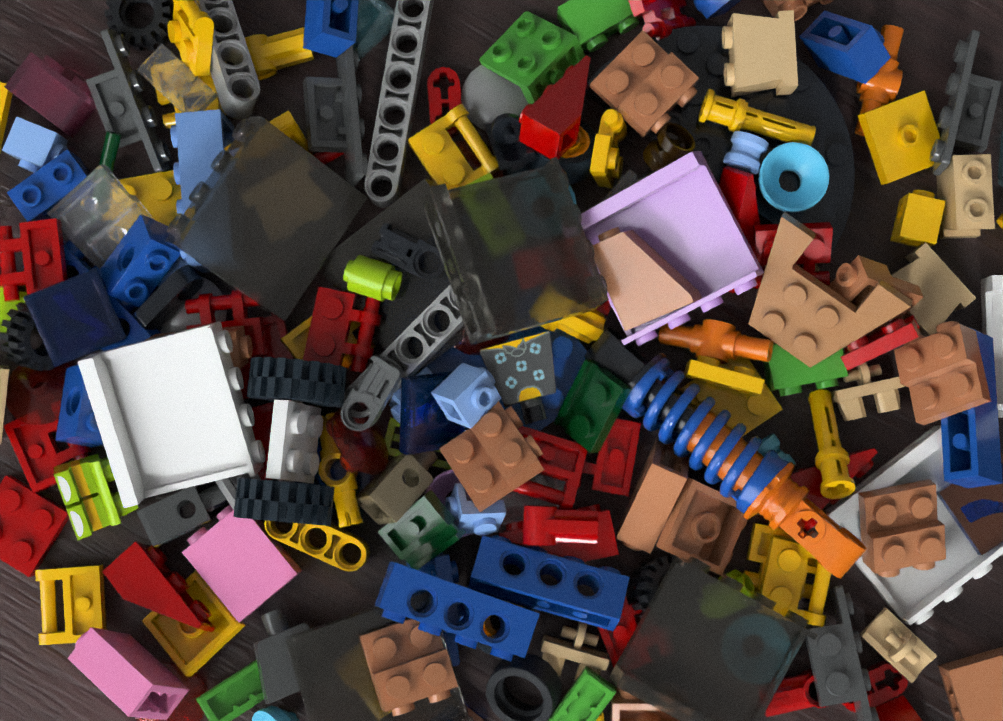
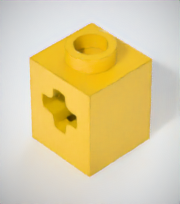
(918, 219)

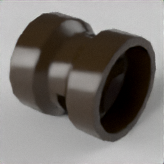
(671, 145)

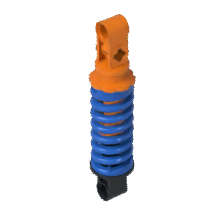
(753, 480)

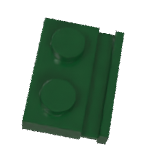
(592, 405)
(422, 531)

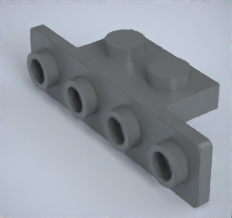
(122, 104)
(970, 107)
(334, 115)
(836, 660)

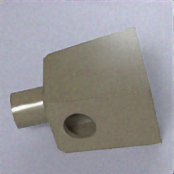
(387, 496)

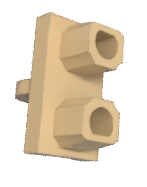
(884, 392)
(898, 645)
(557, 650)

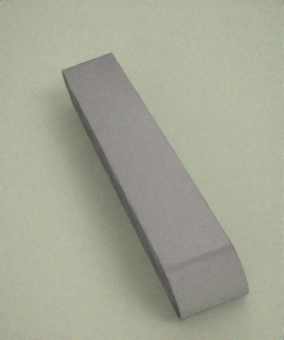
(398, 99)

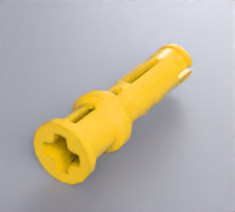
(739, 116)
(831, 458)

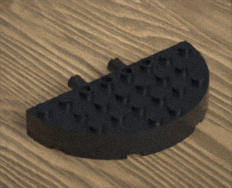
(809, 104)

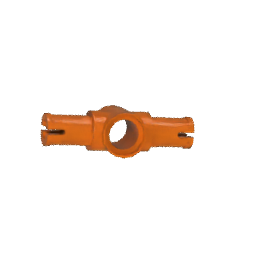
(887, 81)
(717, 341)

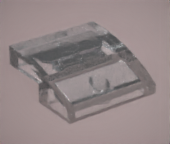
(98, 214)

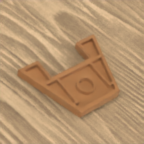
(807, 314)

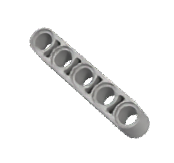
(233, 48)
(427, 332)

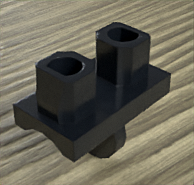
(505, 144)

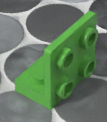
(533, 54)

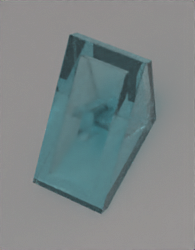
(373, 24)

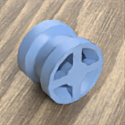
(746, 152)

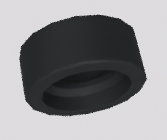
(534, 670)

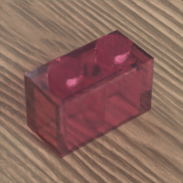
(51, 94)

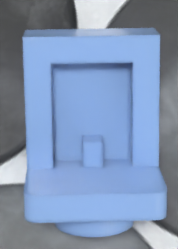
(470, 518)

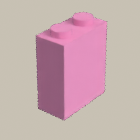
(240, 562)
(128, 674)

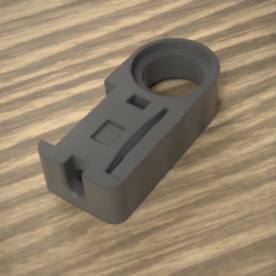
(373, 390)

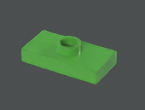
(233, 695)
(584, 698)

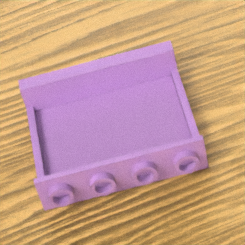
(687, 224)

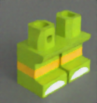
(88, 495)

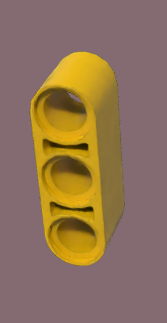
(332, 551)

